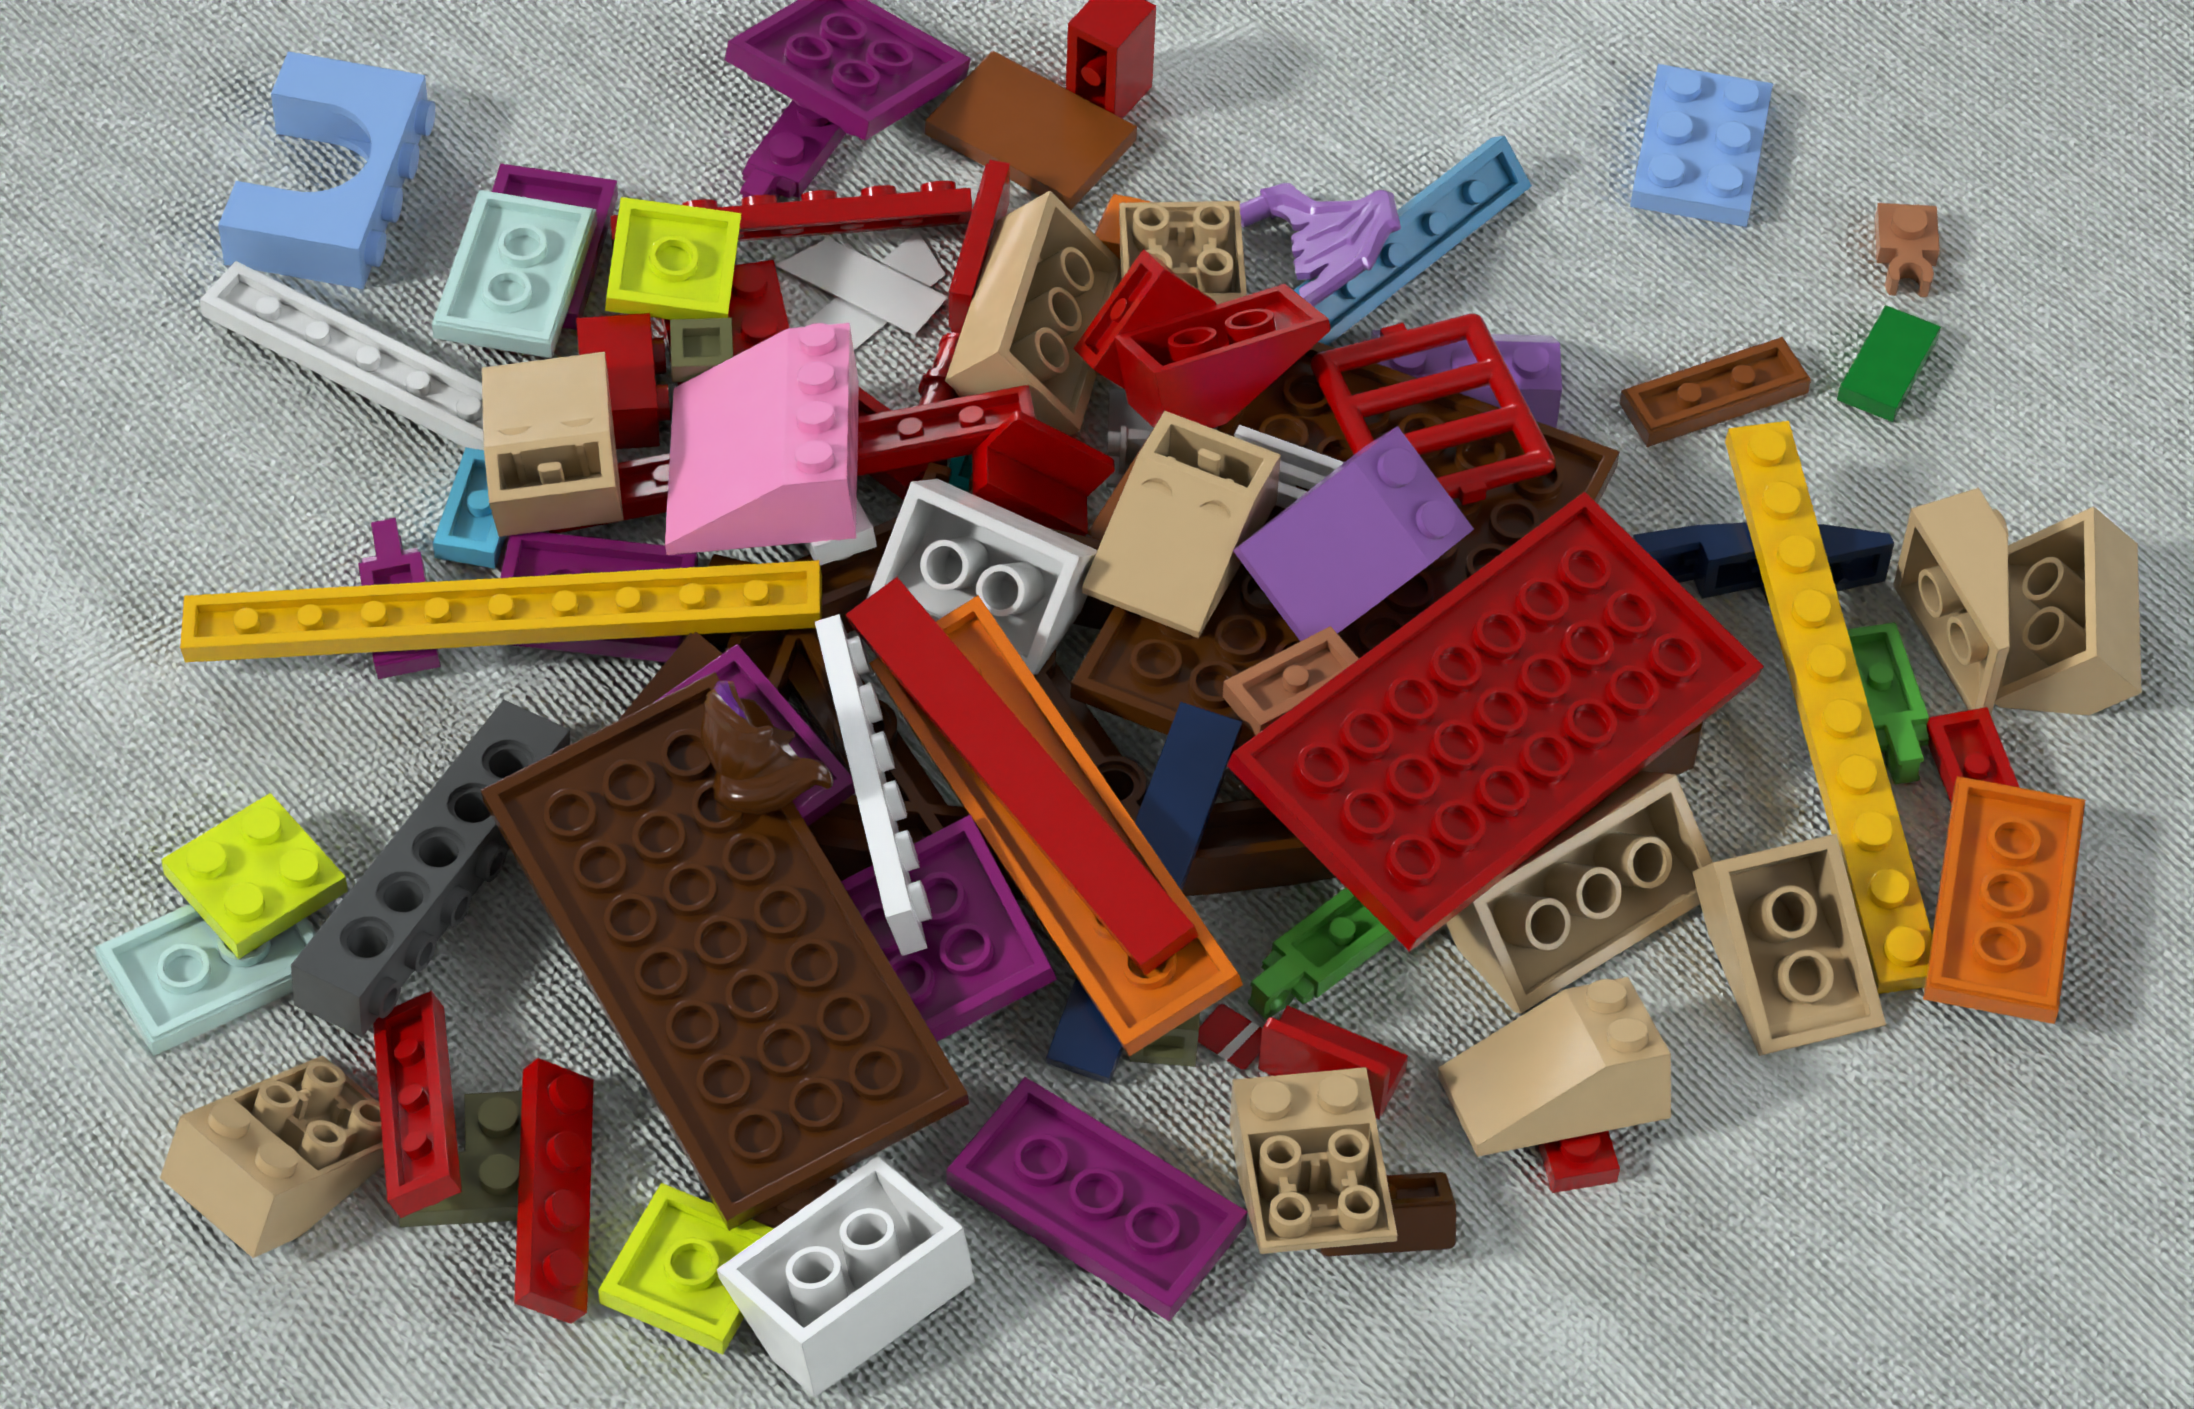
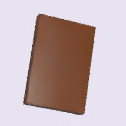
(1034, 125)

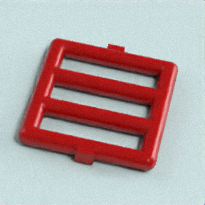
(1490, 370)

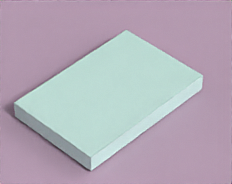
(514, 274)
(187, 981)

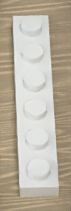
(348, 353)
(878, 800)

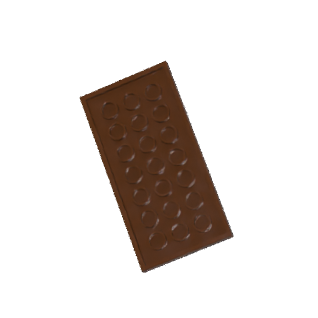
(723, 960)

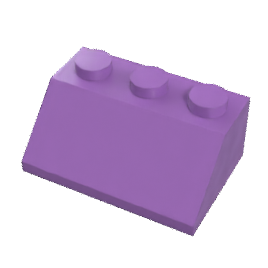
(1530, 358)

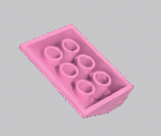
(767, 446)

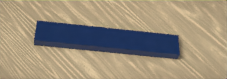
(1173, 824)

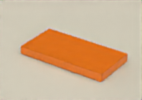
(2005, 900)

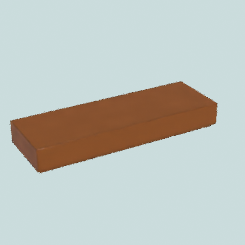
(1714, 391)

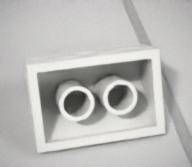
(962, 547)
(848, 1275)

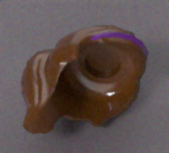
(752, 756)

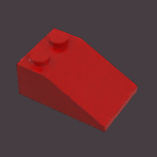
(1217, 357)

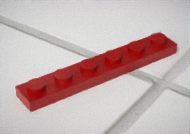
(825, 214)

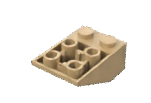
(1192, 238)
(550, 444)
(1180, 520)
(276, 1154)
(1311, 1161)

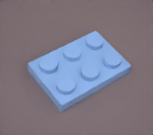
(1701, 145)

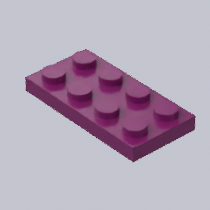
(1097, 1198)

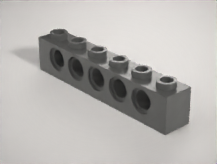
(419, 880)

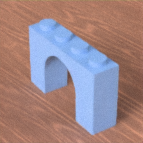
(339, 230)

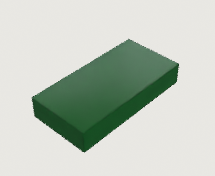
(1888, 363)

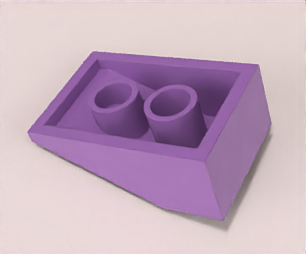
(1354, 537)

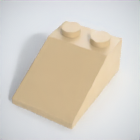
(1958, 590)
(1791, 943)
(1563, 1071)

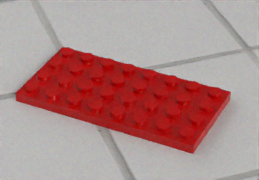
(1494, 719)

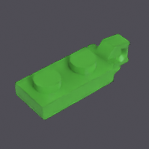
(1892, 698)
(1317, 954)

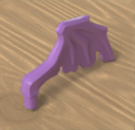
(1333, 236)

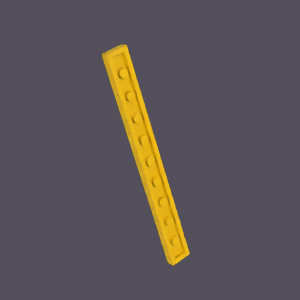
(501, 611)
(1831, 703)

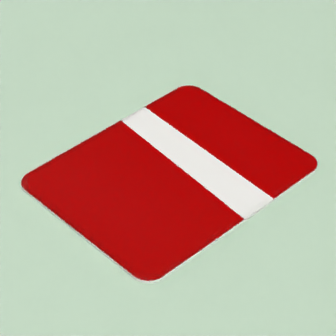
(1231, 1036)

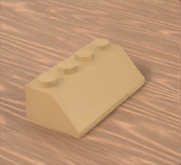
(1032, 307)
(1586, 893)

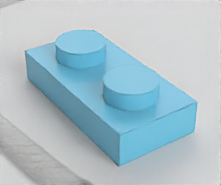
(467, 524)

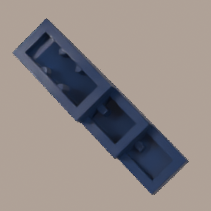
(1725, 562)

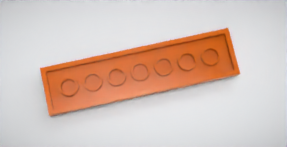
(1132, 1004)

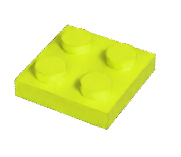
(672, 260)
(254, 875)
(671, 1268)

